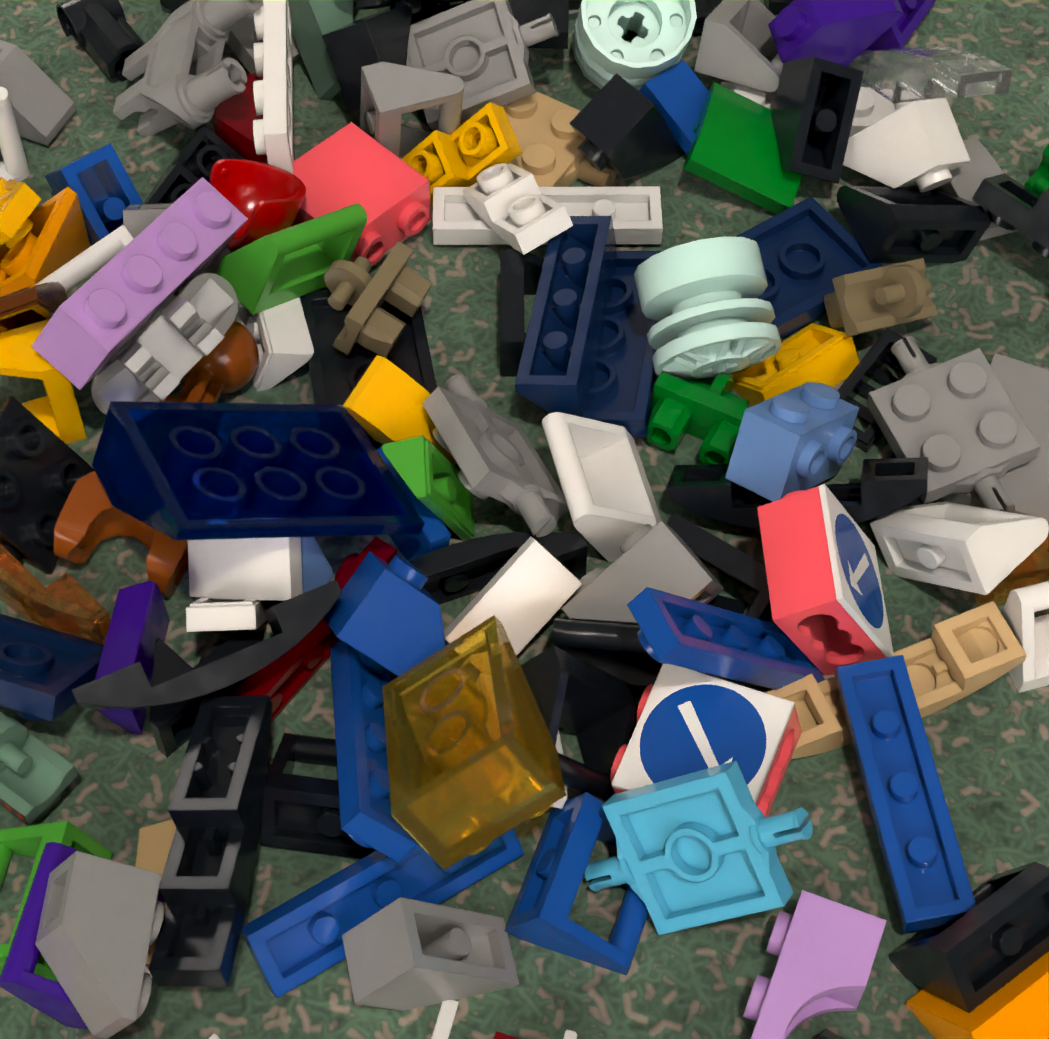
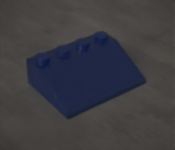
(248, 471)

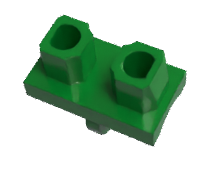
(698, 410)

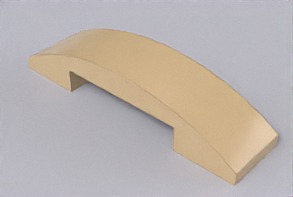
(943, 669)

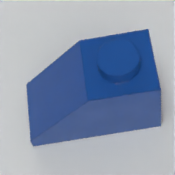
(101, 189)
(388, 614)

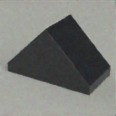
(365, 43)

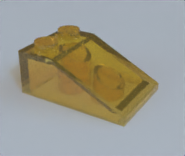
(467, 746)

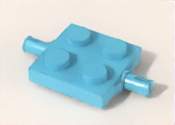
(698, 849)

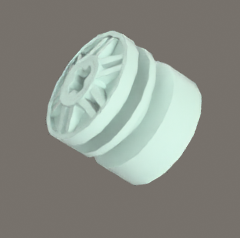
(661, 38)
(707, 307)

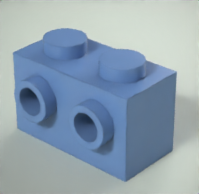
(793, 441)

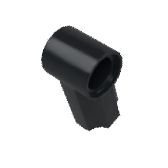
(101, 30)

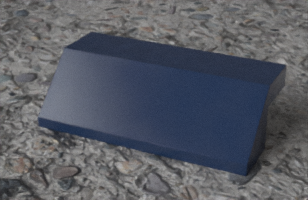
(588, 331)

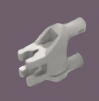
(185, 67)
(169, 344)

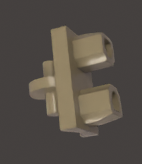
(880, 298)
(366, 320)

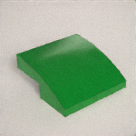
(740, 151)

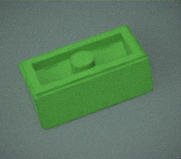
(434, 482)

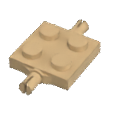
(551, 143)

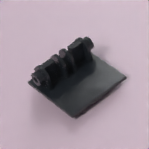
(34, 484)

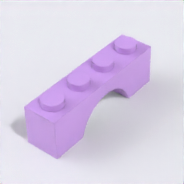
(137, 282)
(820, 965)

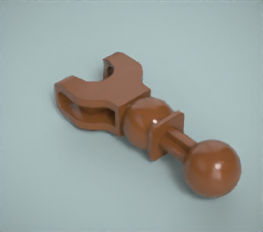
(88, 512)

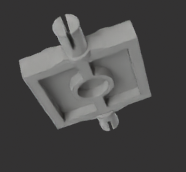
(483, 48)
(957, 420)
(494, 455)

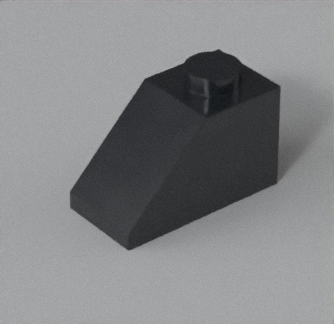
(815, 116)
(624, 131)

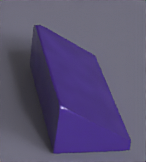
(131, 637)

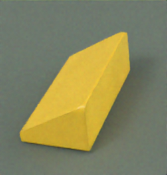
(807, 356)

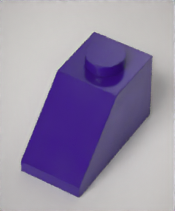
(831, 28)

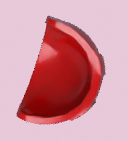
(260, 192)

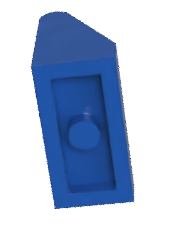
(552, 885)

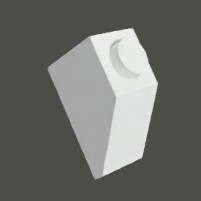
(910, 147)

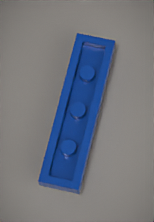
(717, 641)
(363, 753)
(904, 794)
(307, 931)

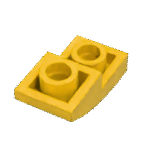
(468, 151)
(391, 405)

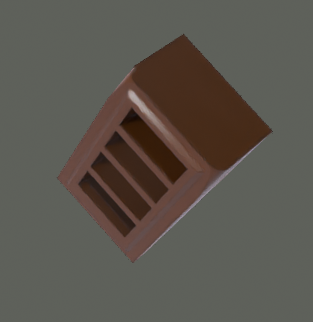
(30, 305)

